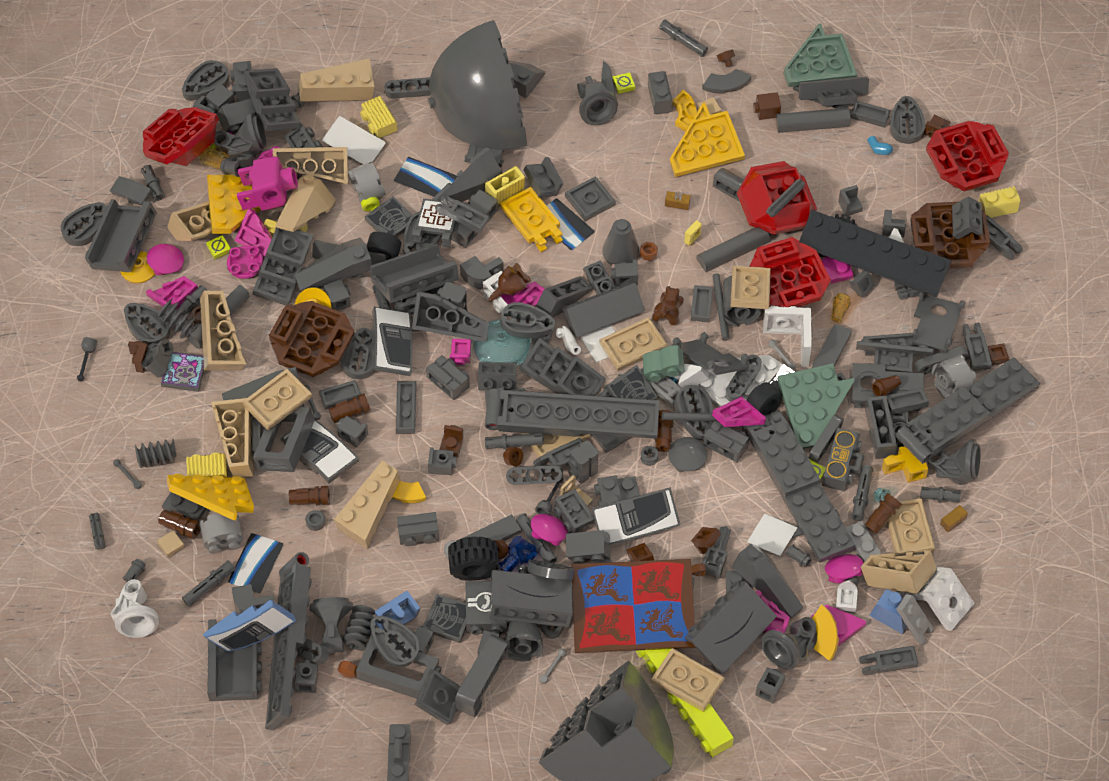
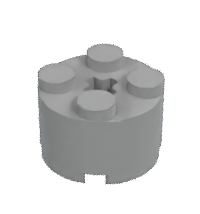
(366, 181)
(952, 375)
(221, 533)

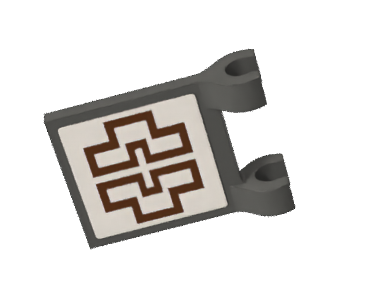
(433, 222)

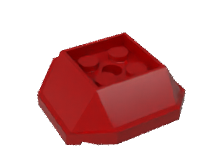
(179, 135)
(968, 154)
(764, 186)
(797, 263)

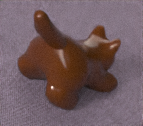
(510, 282)
(668, 306)

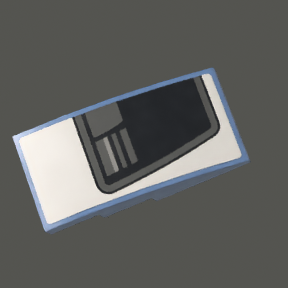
(250, 626)

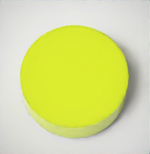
(370, 204)

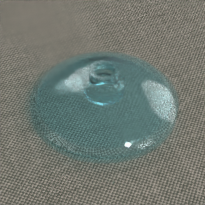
(501, 349)

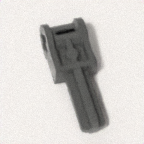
(716, 555)

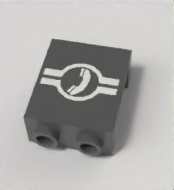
(478, 608)

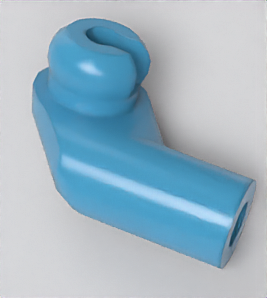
(879, 148)

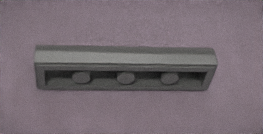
(813, 120)
(732, 248)
(234, 302)

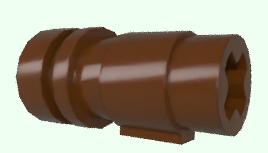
(349, 408)
(664, 433)
(309, 496)
(883, 513)
(177, 522)

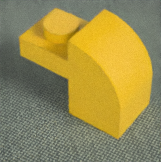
(905, 461)

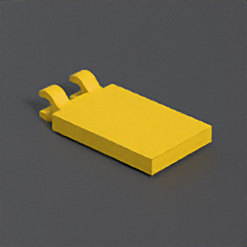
(532, 218)

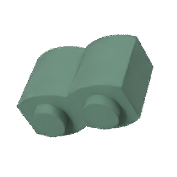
(663, 363)

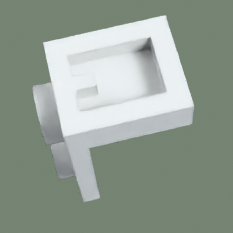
(489, 287)

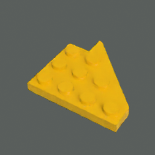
(706, 143)
(224, 206)
(215, 493)

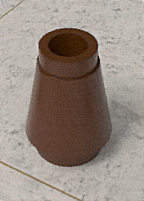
(884, 386)

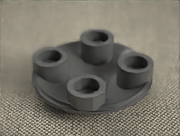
(687, 454)

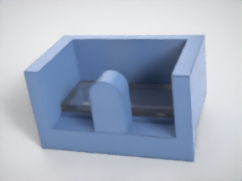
(401, 609)

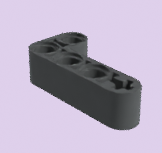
(480, 675)

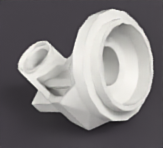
(130, 616)

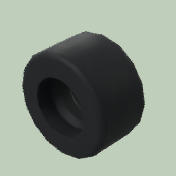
(384, 243)
(765, 398)

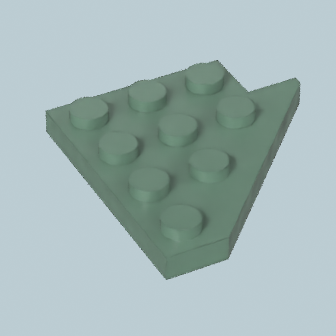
(820, 59)
(812, 400)

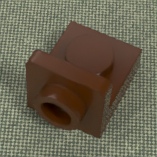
(935, 124)
(139, 352)
(452, 439)
(705, 539)
(640, 553)

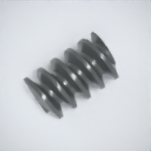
(177, 319)
(156, 453)
(359, 627)

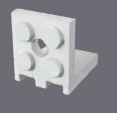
(790, 321)
(938, 591)

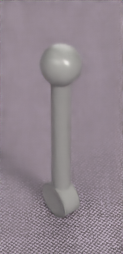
(773, 344)
(543, 678)

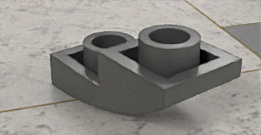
(132, 190)
(598, 277)

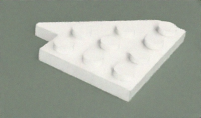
(717, 384)

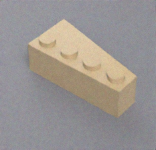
(219, 339)
(236, 432)

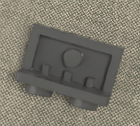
(967, 217)

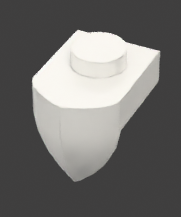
(847, 596)

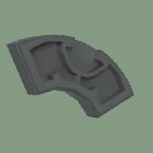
(728, 82)

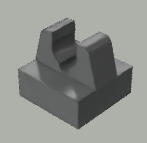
(862, 283)

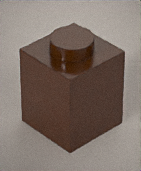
(767, 105)

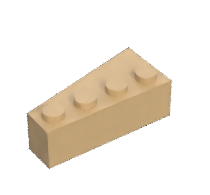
(338, 83)
(320, 162)
(368, 505)

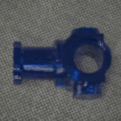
(519, 552)

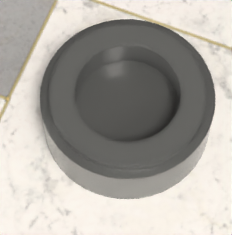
(315, 520)

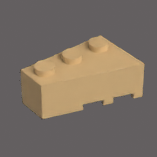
(899, 572)

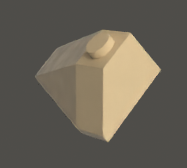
(305, 203)
(190, 222)

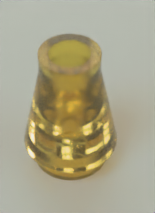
(841, 303)

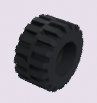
(473, 558)

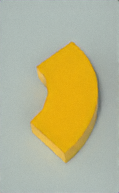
(686, 110)
(409, 492)
(826, 633)

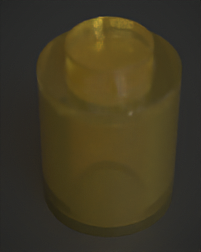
(212, 158)

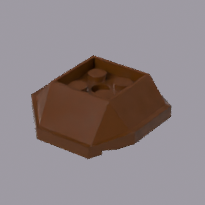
(933, 227)
(308, 322)

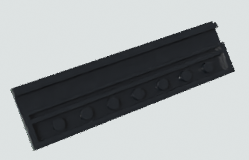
(875, 253)

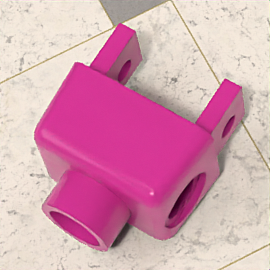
(268, 183)

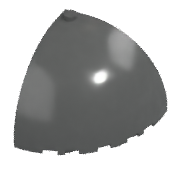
(476, 91)
(613, 734)

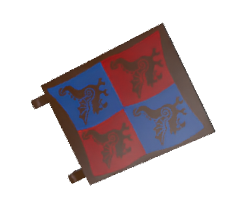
(633, 605)

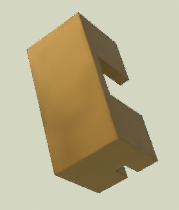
(680, 203)
(954, 518)

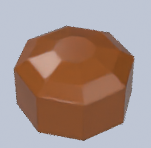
(648, 251)
(347, 669)

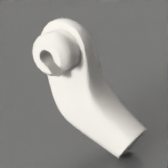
(569, 341)

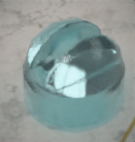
(880, 492)

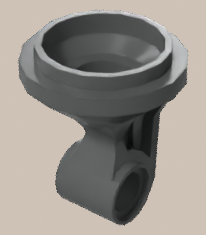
(597, 103)
(248, 140)
(961, 466)
(331, 611)
(789, 649)

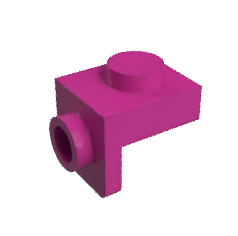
(461, 351)

